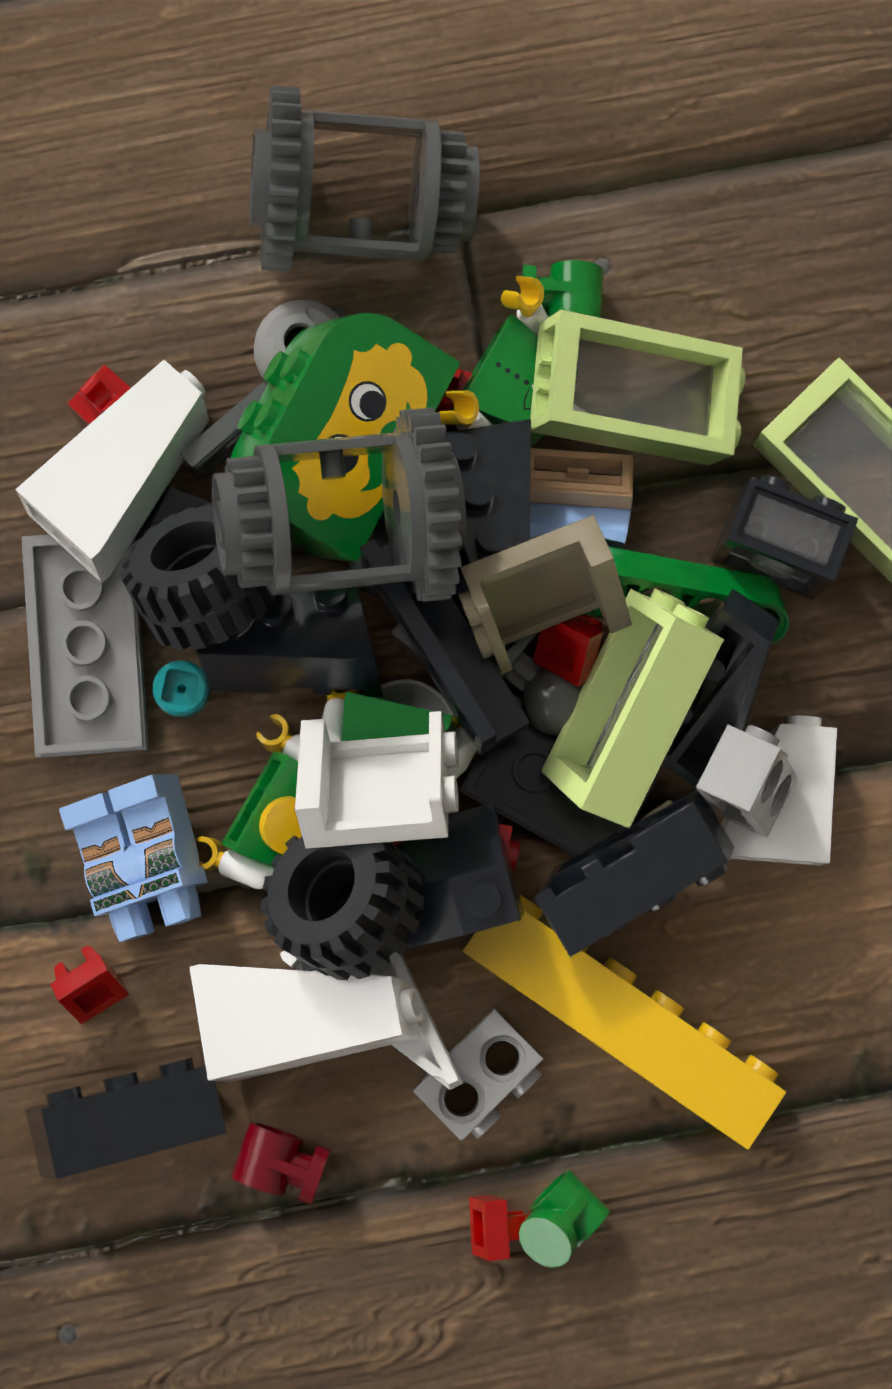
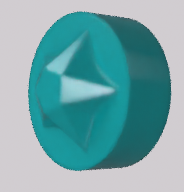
(181, 689)

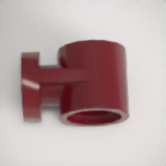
(273, 1159)

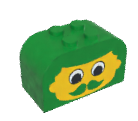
(340, 383)

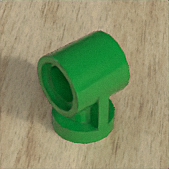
(571, 287)
(561, 1220)

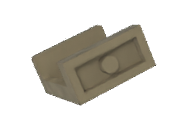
(541, 587)

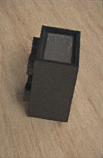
(785, 536)

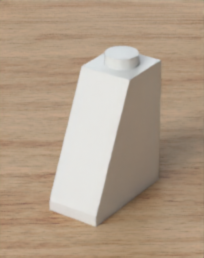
(805, 820)

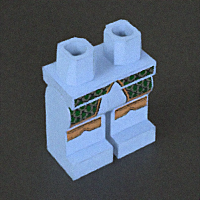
(138, 852)

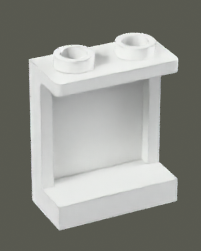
(375, 786)

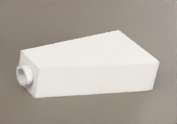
(117, 468)
(291, 1018)

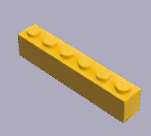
(632, 1026)

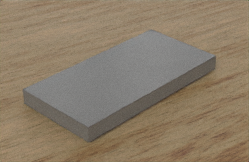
(82, 656)

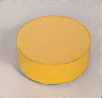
(279, 823)

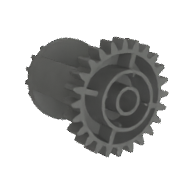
(441, 186)
(419, 501)

